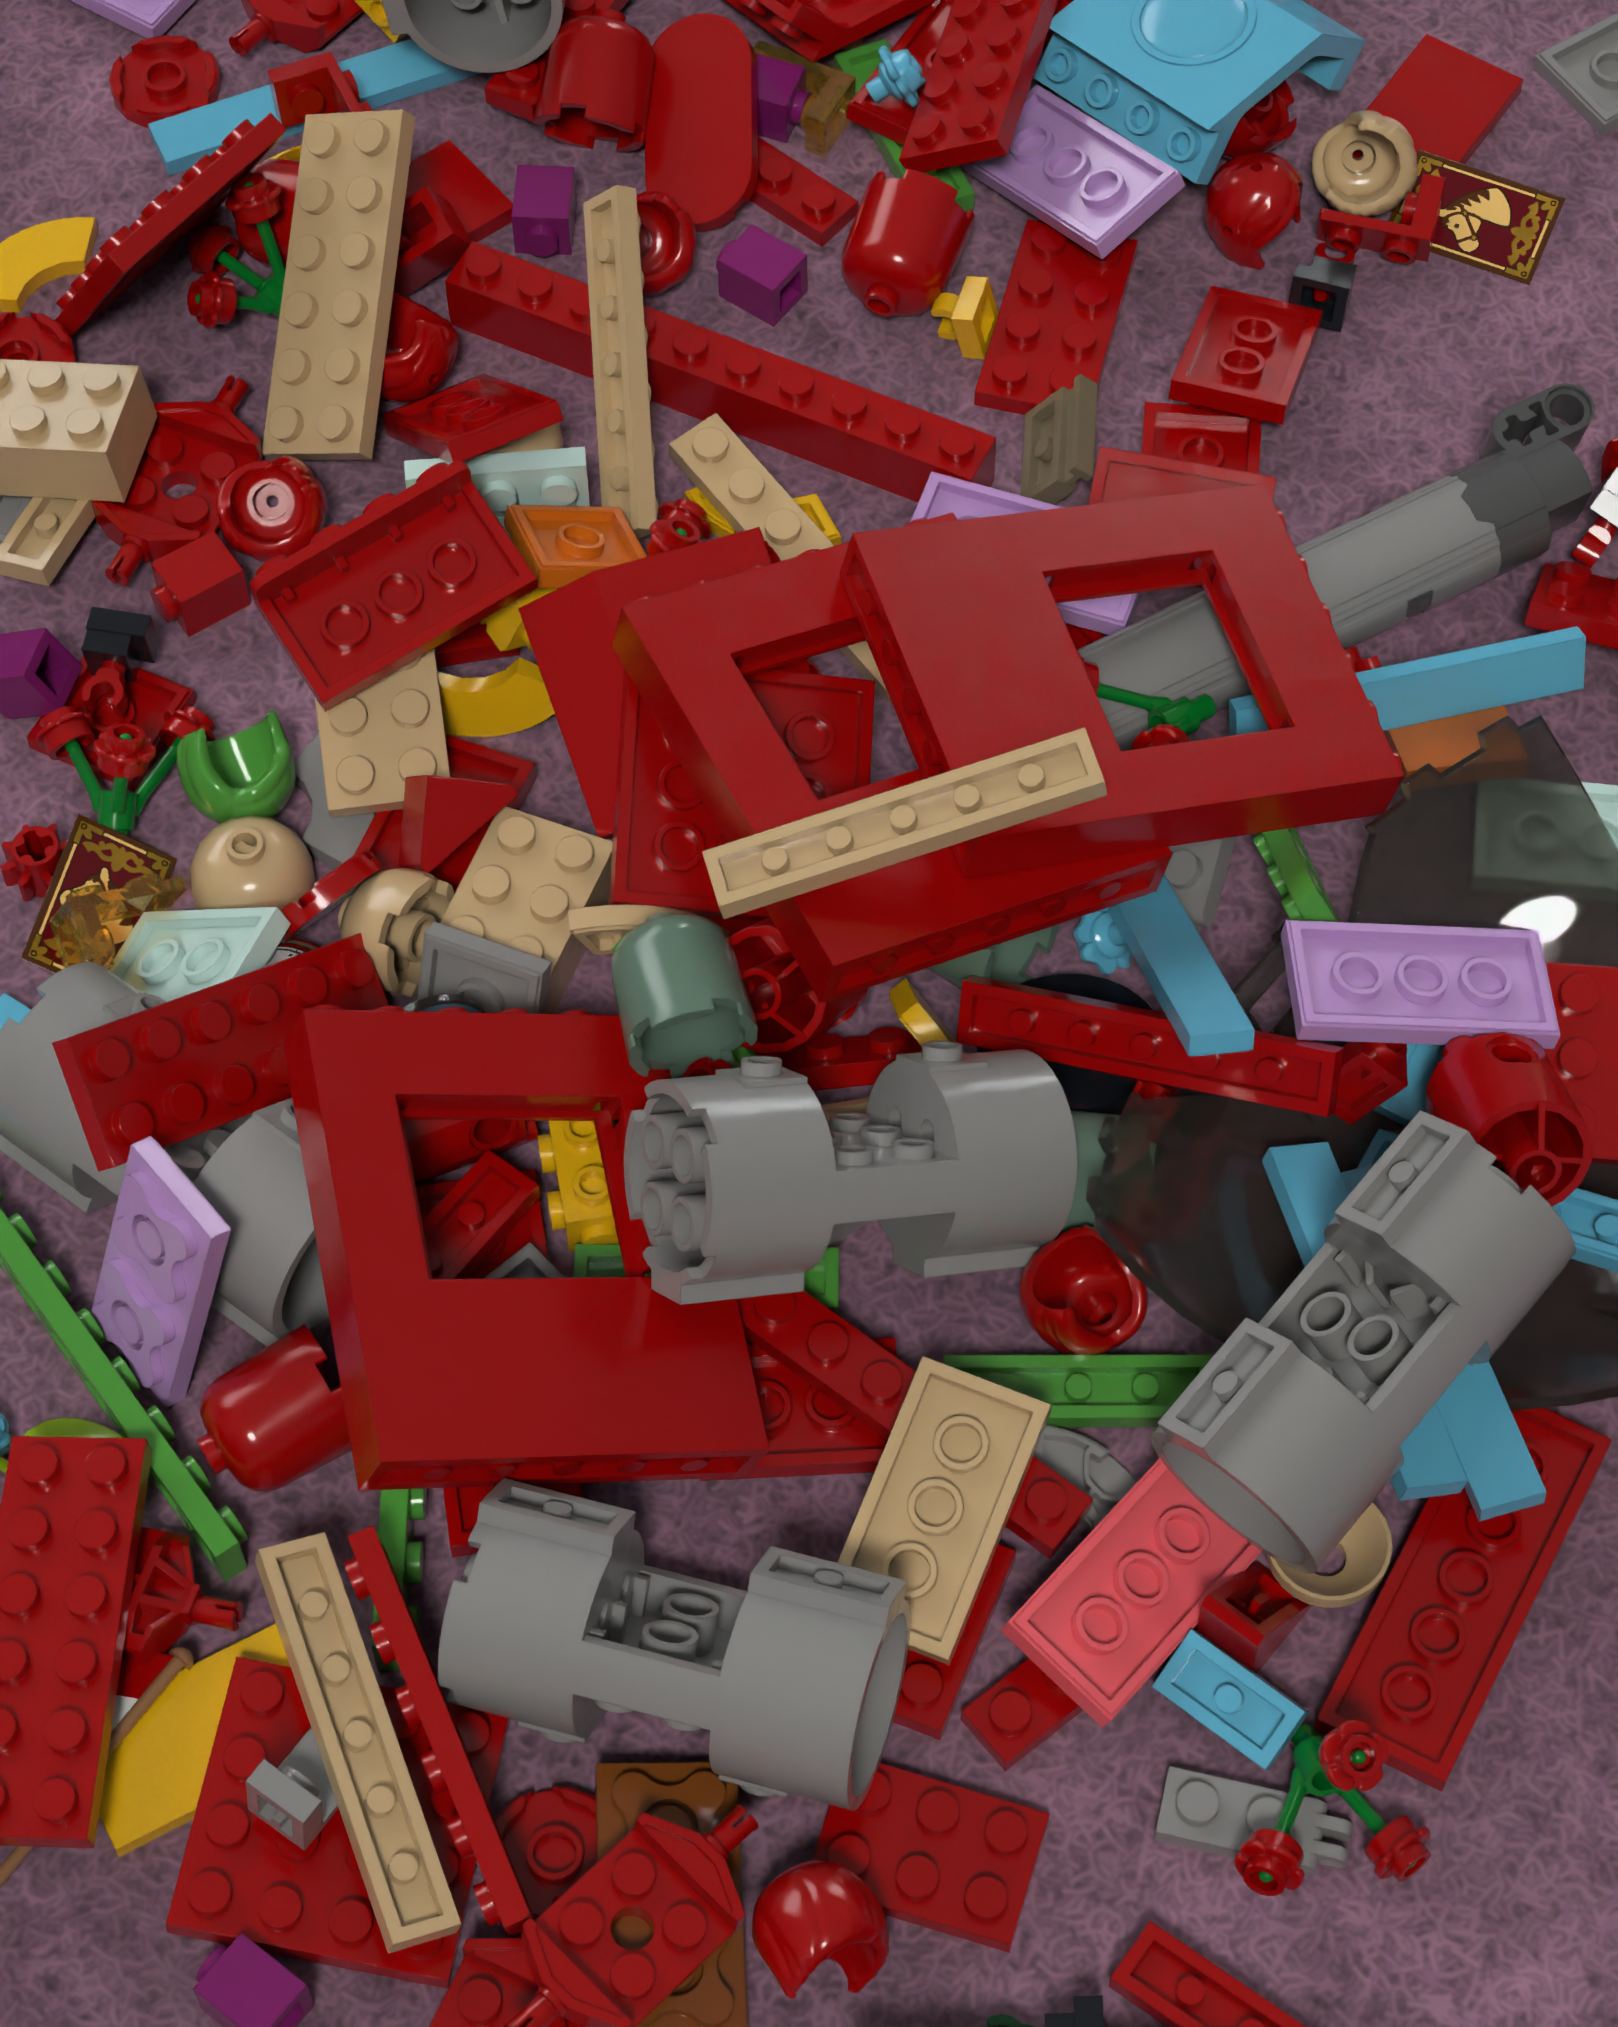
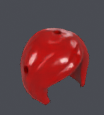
(1251, 205)
(665, 241)
(417, 351)
(267, 530)
(1069, 1282)
(817, 1916)

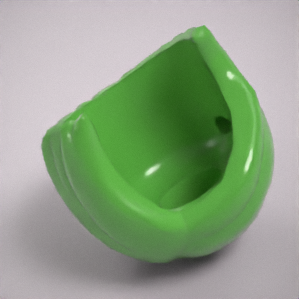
(238, 773)

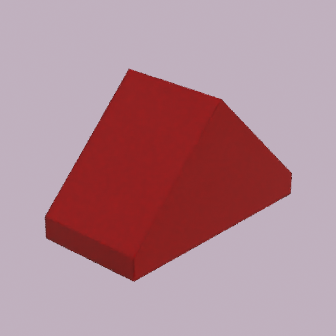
(443, 815)
(1250, 1616)

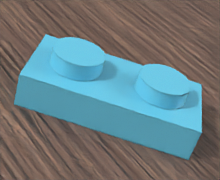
(1230, 1699)

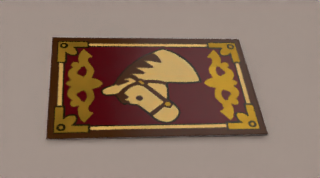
(1488, 218)
(92, 858)

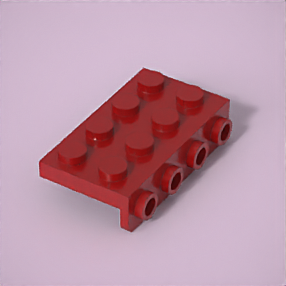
(390, 583)

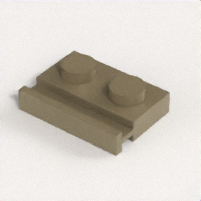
(1060, 442)

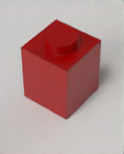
(199, 584)

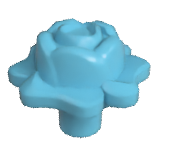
(897, 77)
(1102, 942)

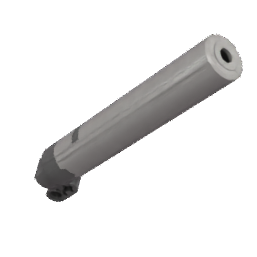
(1383, 563)

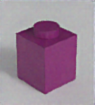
(780, 97)
(544, 210)
(762, 274)
(34, 673)
(250, 1988)

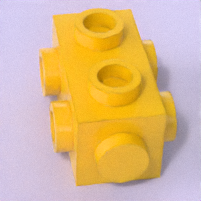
(582, 1194)

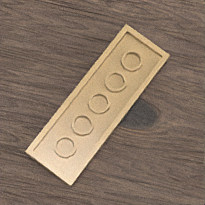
(338, 285)

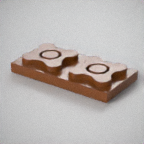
(696, 1800)

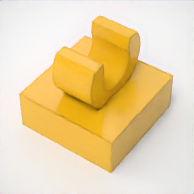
(968, 316)

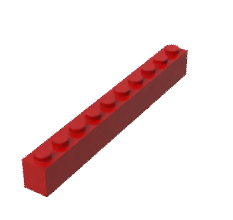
(712, 374)

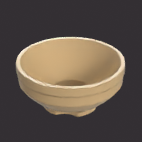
(1366, 1556)

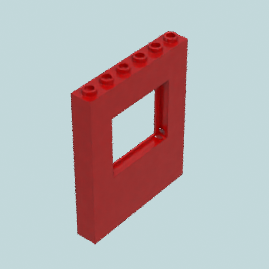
(989, 668)
(876, 923)
(500, 1372)

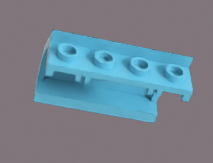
(1188, 69)

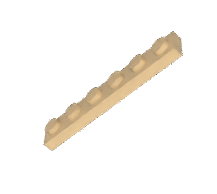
(620, 356)
(752, 499)
(904, 823)
(357, 1743)

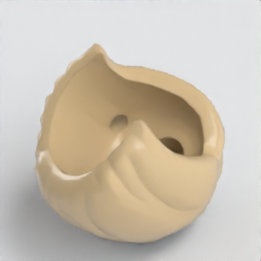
(1374, 180)

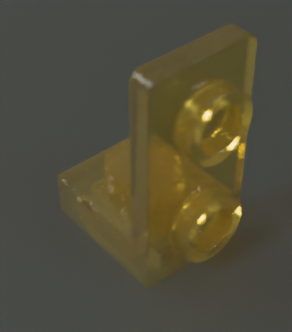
(827, 107)
(79, 919)

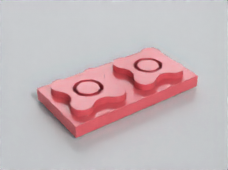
(1128, 1594)

